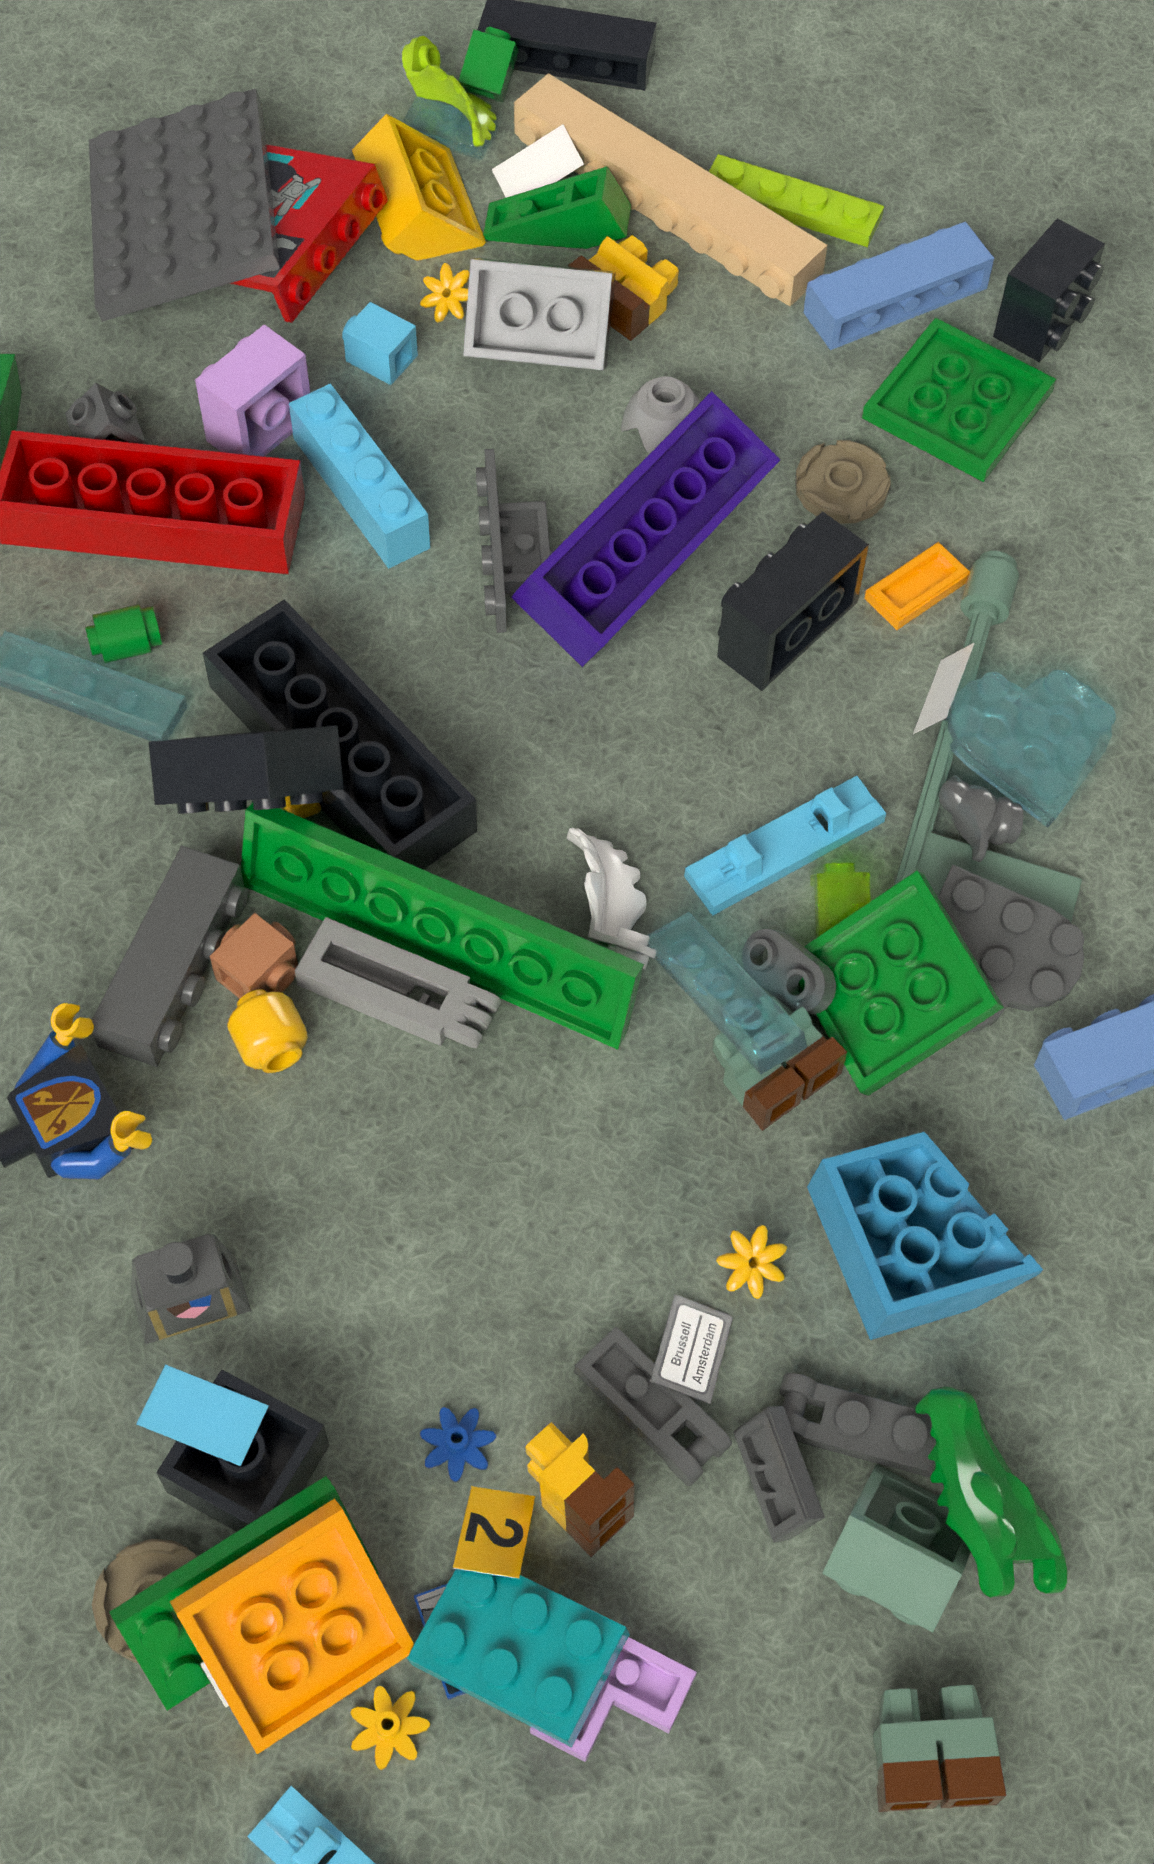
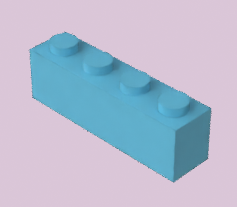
(360, 476)

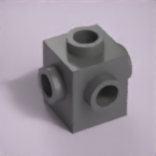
(104, 416)

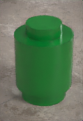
(123, 633)

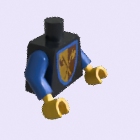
(67, 1110)

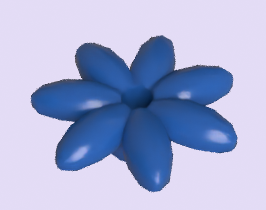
(457, 1452)

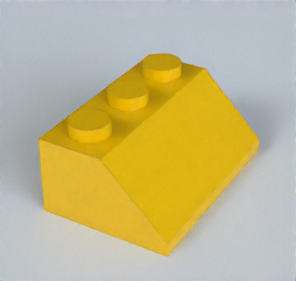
(425, 194)

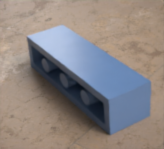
(897, 285)
(1100, 1060)

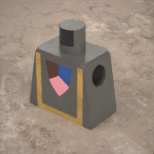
(186, 1287)

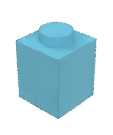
(380, 343)

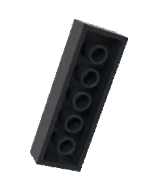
(394, 789)

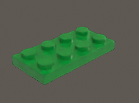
(152, 1624)

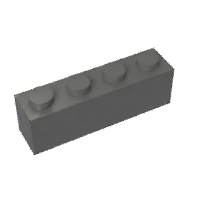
(169, 957)

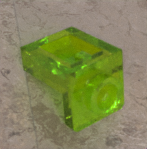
(838, 894)

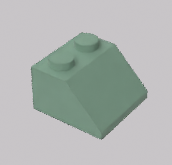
(899, 1550)

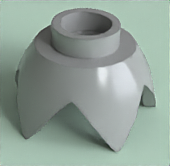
(658, 409)

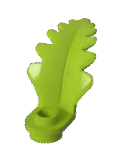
(429, 81)

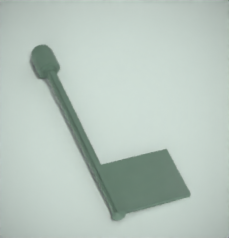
(985, 603)

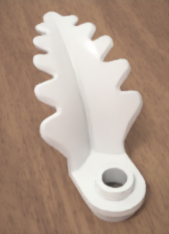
(612, 898)

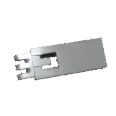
(380, 978)

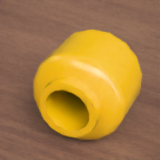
(267, 1031)

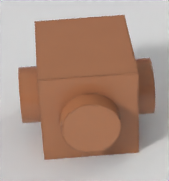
(255, 957)

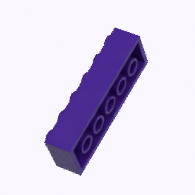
(645, 529)

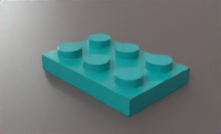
(520, 1650)

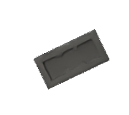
(778, 1474)

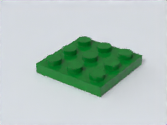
(959, 399)
(900, 983)

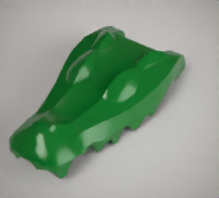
(986, 1501)

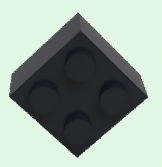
(1049, 291)
(272, 1472)

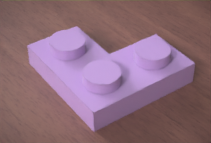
(640, 1684)

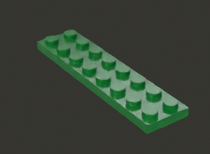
(442, 922)

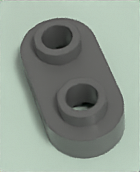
(784, 969)

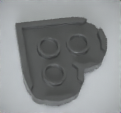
(1019, 944)

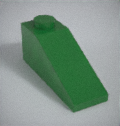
(563, 213)

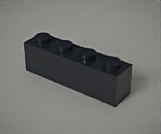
(575, 42)

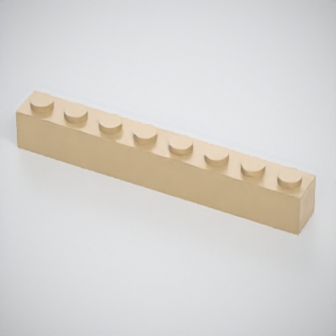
(677, 192)

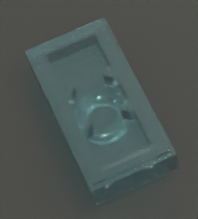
(446, 126)

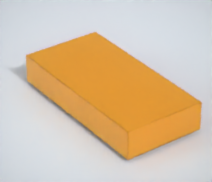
(917, 585)

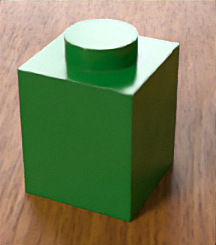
(489, 64)

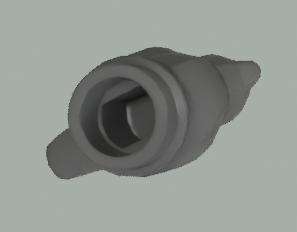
(981, 815)

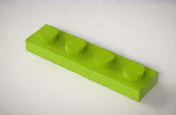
(803, 201)

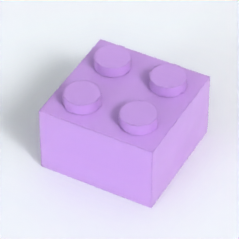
(249, 394)

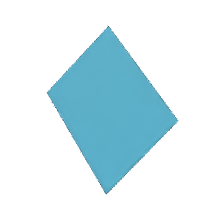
(202, 1415)

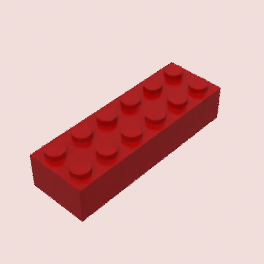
(150, 502)

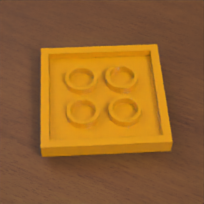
(294, 1625)

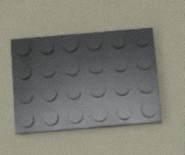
(181, 205)

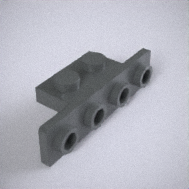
(516, 541)

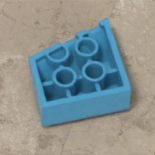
(912, 1235)

